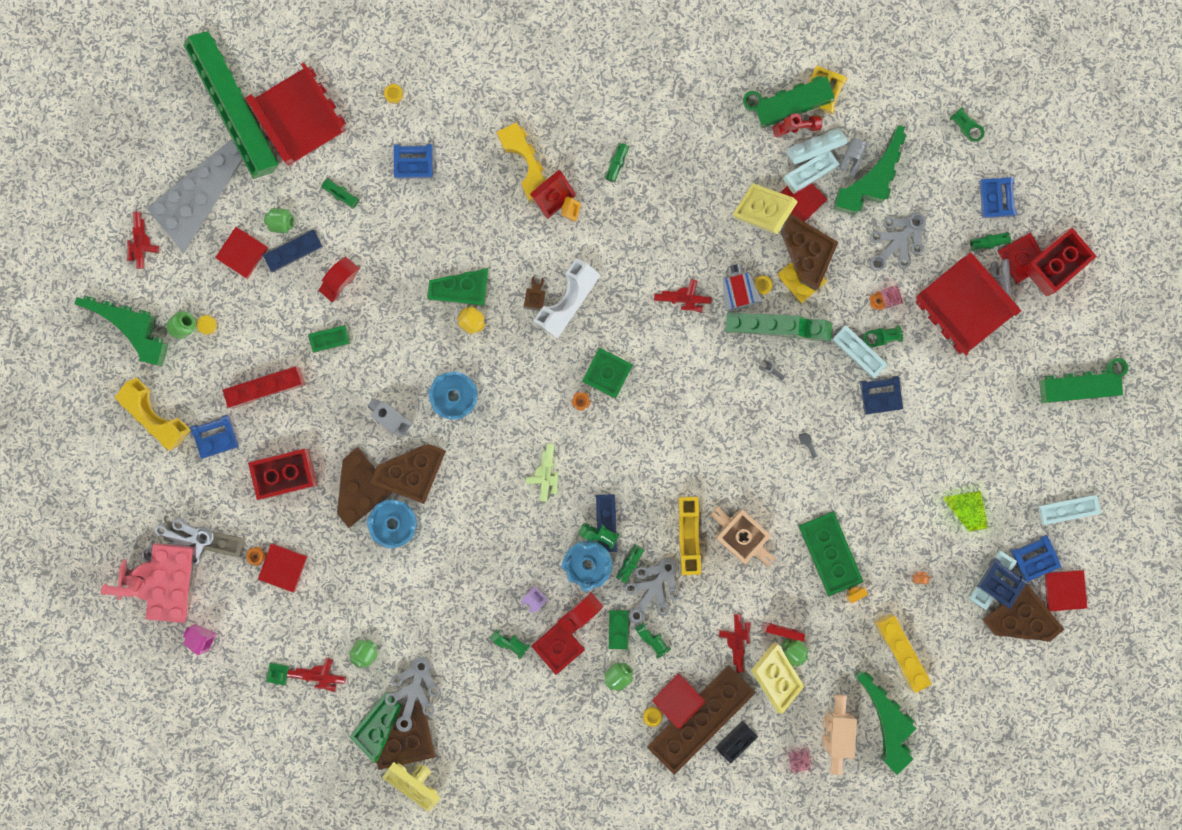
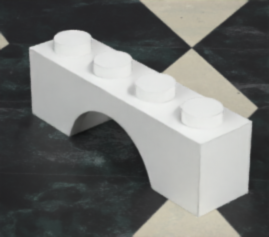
(580, 282)

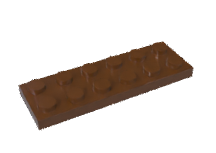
(723, 699)

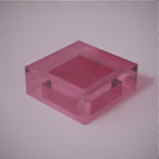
(892, 296)
(799, 761)

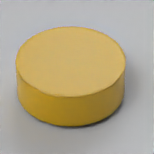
(393, 93)
(763, 284)
(206, 325)
(652, 716)

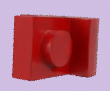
(337, 278)
(580, 614)

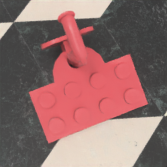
(159, 582)

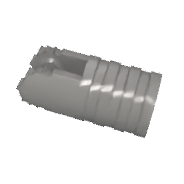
(854, 153)
(1003, 280)

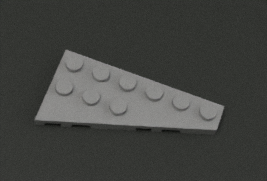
(192, 198)

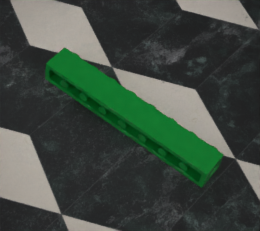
(230, 104)

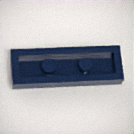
(293, 251)
(606, 516)

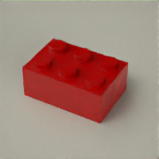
(1059, 262)
(282, 474)

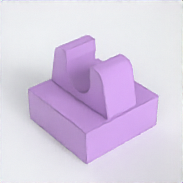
(534, 599)

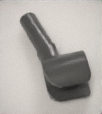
(770, 368)
(806, 439)

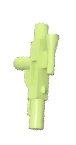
(543, 474)

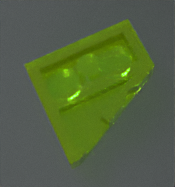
(968, 509)

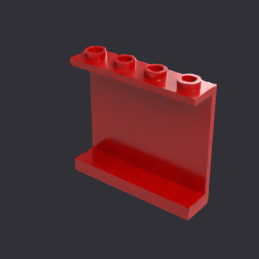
(297, 115)
(967, 303)

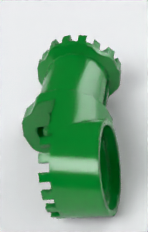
(967, 124)
(882, 336)
(604, 535)
(655, 642)
(514, 644)

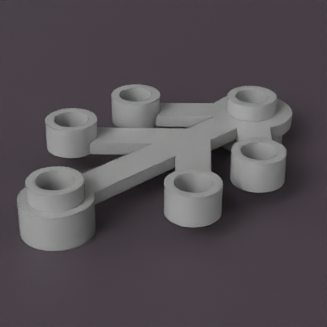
(900, 239)
(181, 540)
(654, 587)
(413, 690)

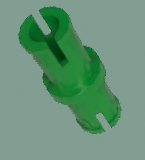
(616, 162)
(340, 193)
(990, 241)
(630, 563)

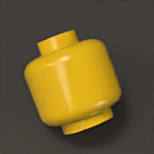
(471, 320)

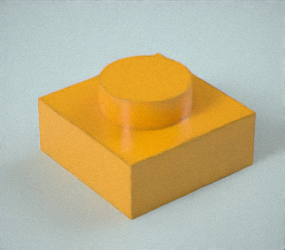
(570, 209)
(855, 594)

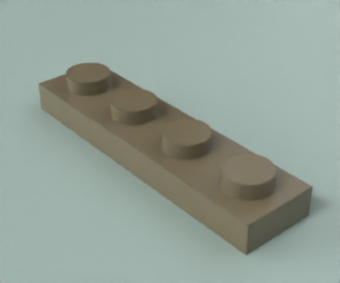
(221, 543)

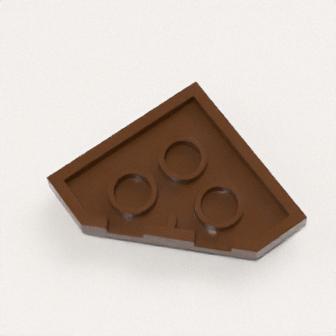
(808, 250)
(410, 472)
(356, 492)
(1025, 619)
(409, 745)

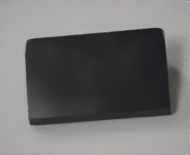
(736, 742)

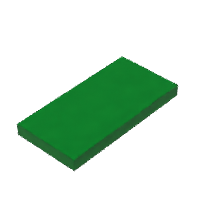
(830, 553)

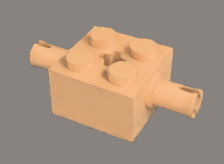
(755, 536)
(840, 734)

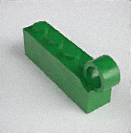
(795, 101)
(1085, 386)

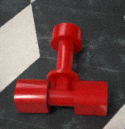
(794, 123)

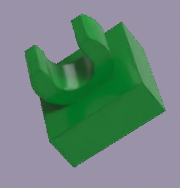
(277, 673)

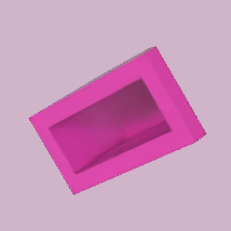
(198, 639)

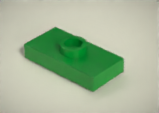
(329, 339)

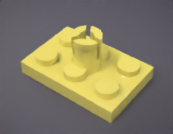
(764, 208)
(777, 678)
(412, 784)

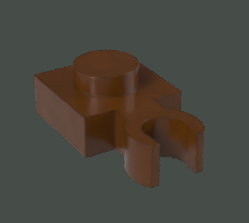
(534, 297)

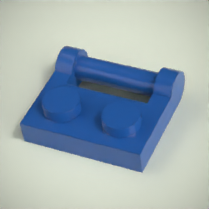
(413, 167)
(992, 197)
(215, 443)
(1039, 564)

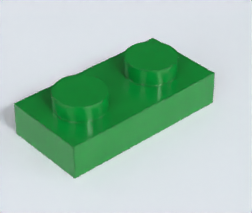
(618, 629)

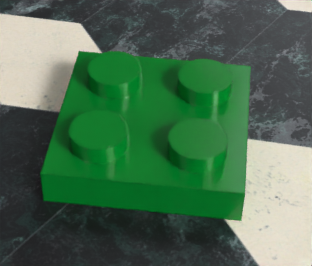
(607, 373)

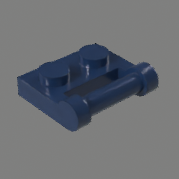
(882, 401)
(997, 587)

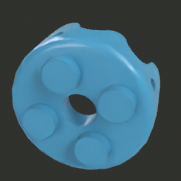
(443, 386)
(378, 523)
(579, 573)

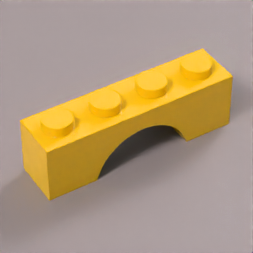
(513, 141)
(135, 399)
(689, 535)
(903, 652)

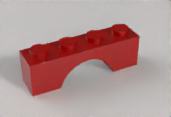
(264, 386)

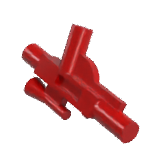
(141, 242)
(686, 296)
(735, 641)
(319, 674)

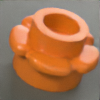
(873, 301)
(580, 406)
(260, 556)
(921, 578)

